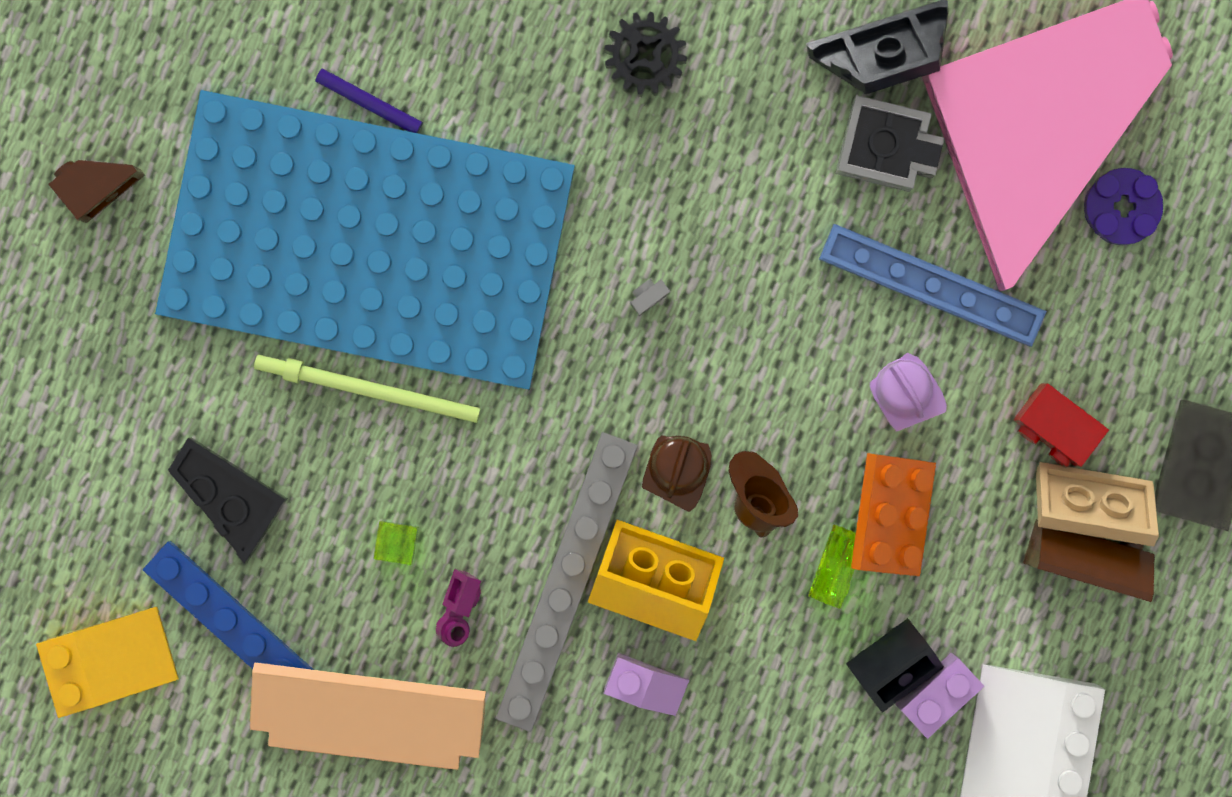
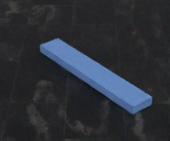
(932, 285)

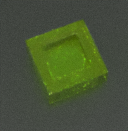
(396, 542)

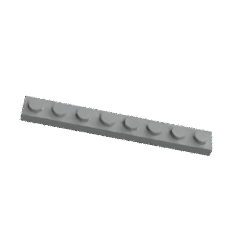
(566, 582)

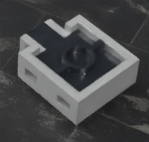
(888, 145)

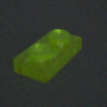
(835, 570)

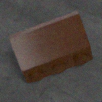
(1093, 561)

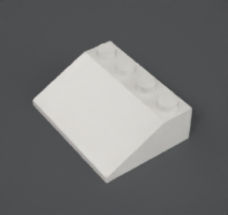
(1031, 735)

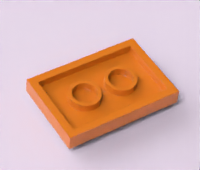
(893, 515)

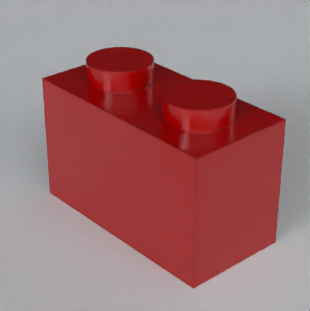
(1060, 426)

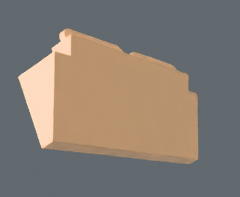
(366, 716)

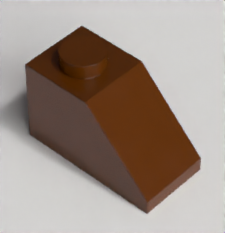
(92, 185)

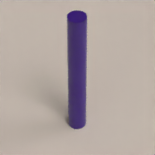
(368, 101)

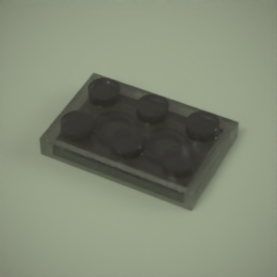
(1198, 467)

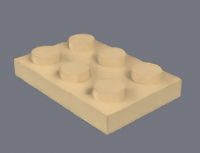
(1096, 504)

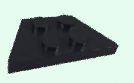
(886, 49)

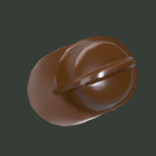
(678, 470)
(761, 494)

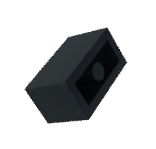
(895, 665)

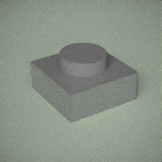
(648, 295)

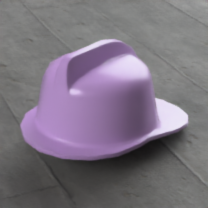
(907, 392)

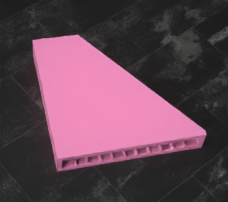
(1040, 120)

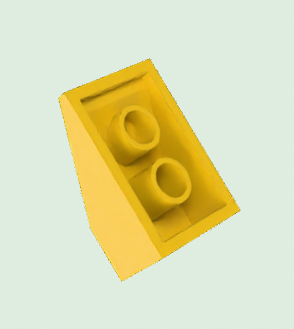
(107, 661)

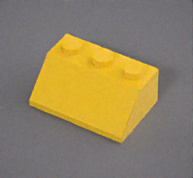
(656, 580)

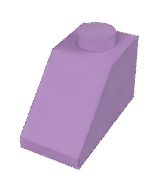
(645, 685)

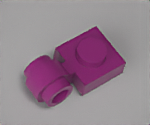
(459, 600)

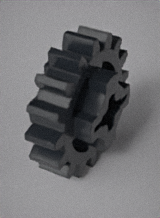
(635, 40)

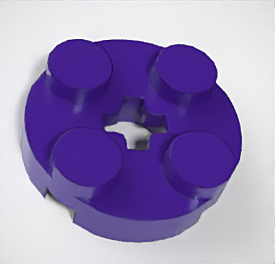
(1140, 190)

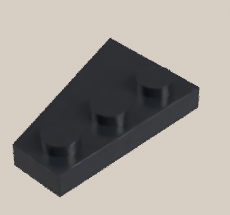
(229, 496)

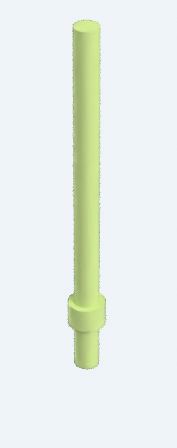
(294, 371)

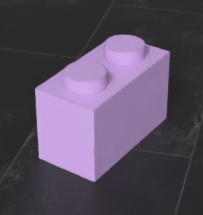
(940, 696)

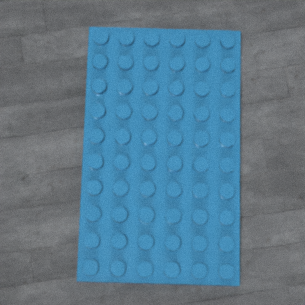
(365, 239)

